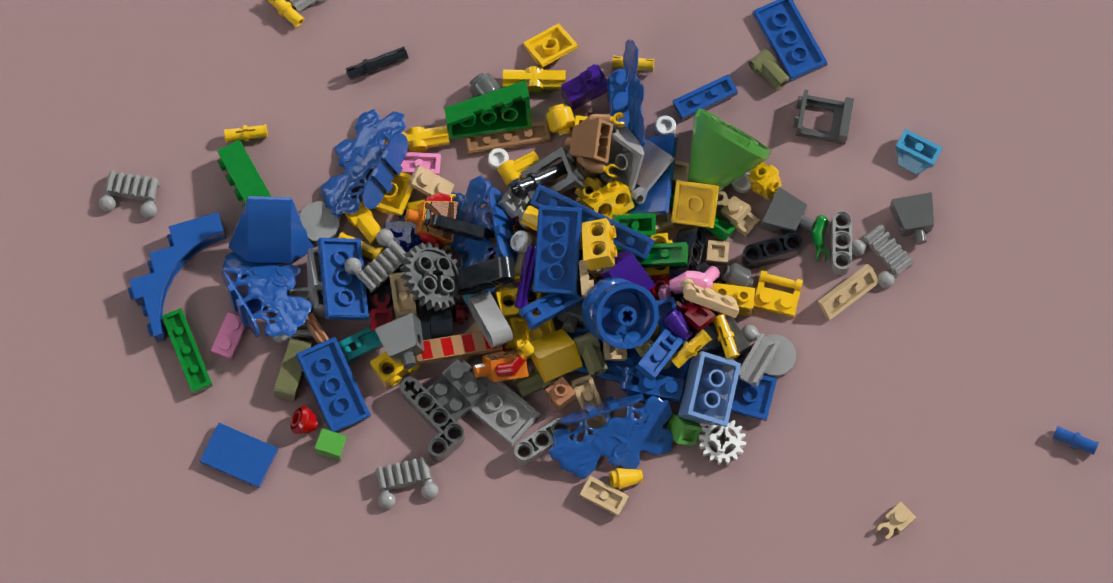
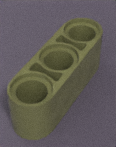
(290, 373)

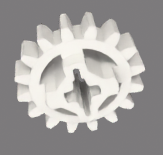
(730, 442)

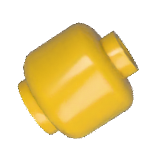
(560, 119)

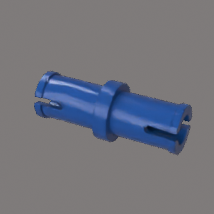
(1075, 440)

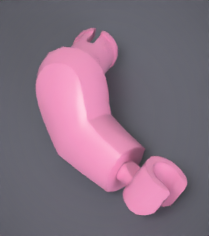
(700, 279)

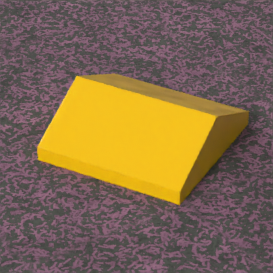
(550, 45)
(396, 201)
(555, 355)

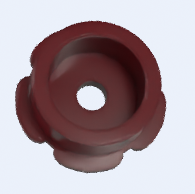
(459, 313)

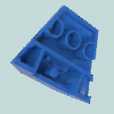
(270, 231)

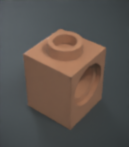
(560, 394)

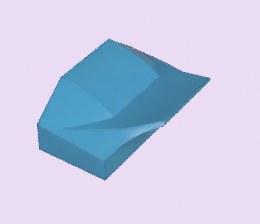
(916, 152)

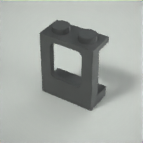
(840, 123)
(574, 178)

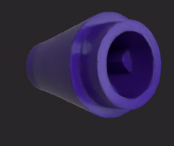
(677, 324)

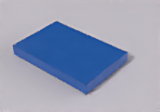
(239, 455)

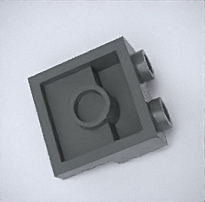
(458, 389)

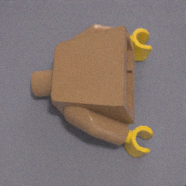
(592, 142)

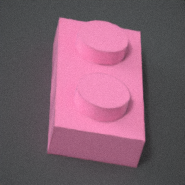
(427, 160)
(228, 336)

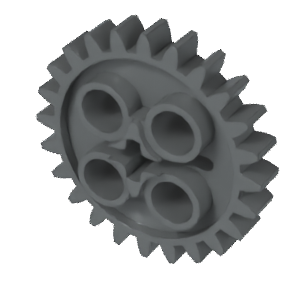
(431, 276)

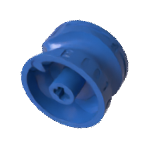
(620, 312)

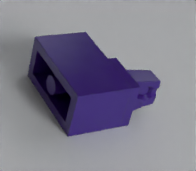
(585, 87)
(629, 269)

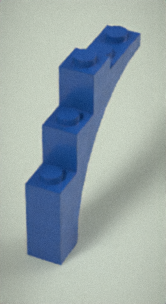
(184, 242)

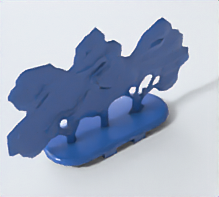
(627, 92)
(362, 155)
(470, 211)
(270, 286)
(618, 439)

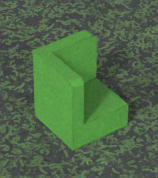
(683, 430)
(330, 444)

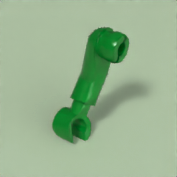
(817, 232)

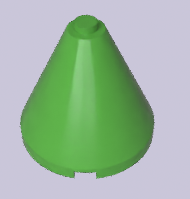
(722, 151)

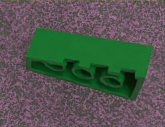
(490, 113)
(241, 172)

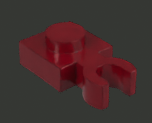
(380, 315)
(695, 315)

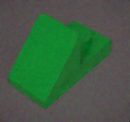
(641, 222)

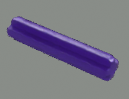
(526, 278)

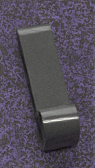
(429, 414)

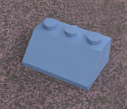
(709, 390)

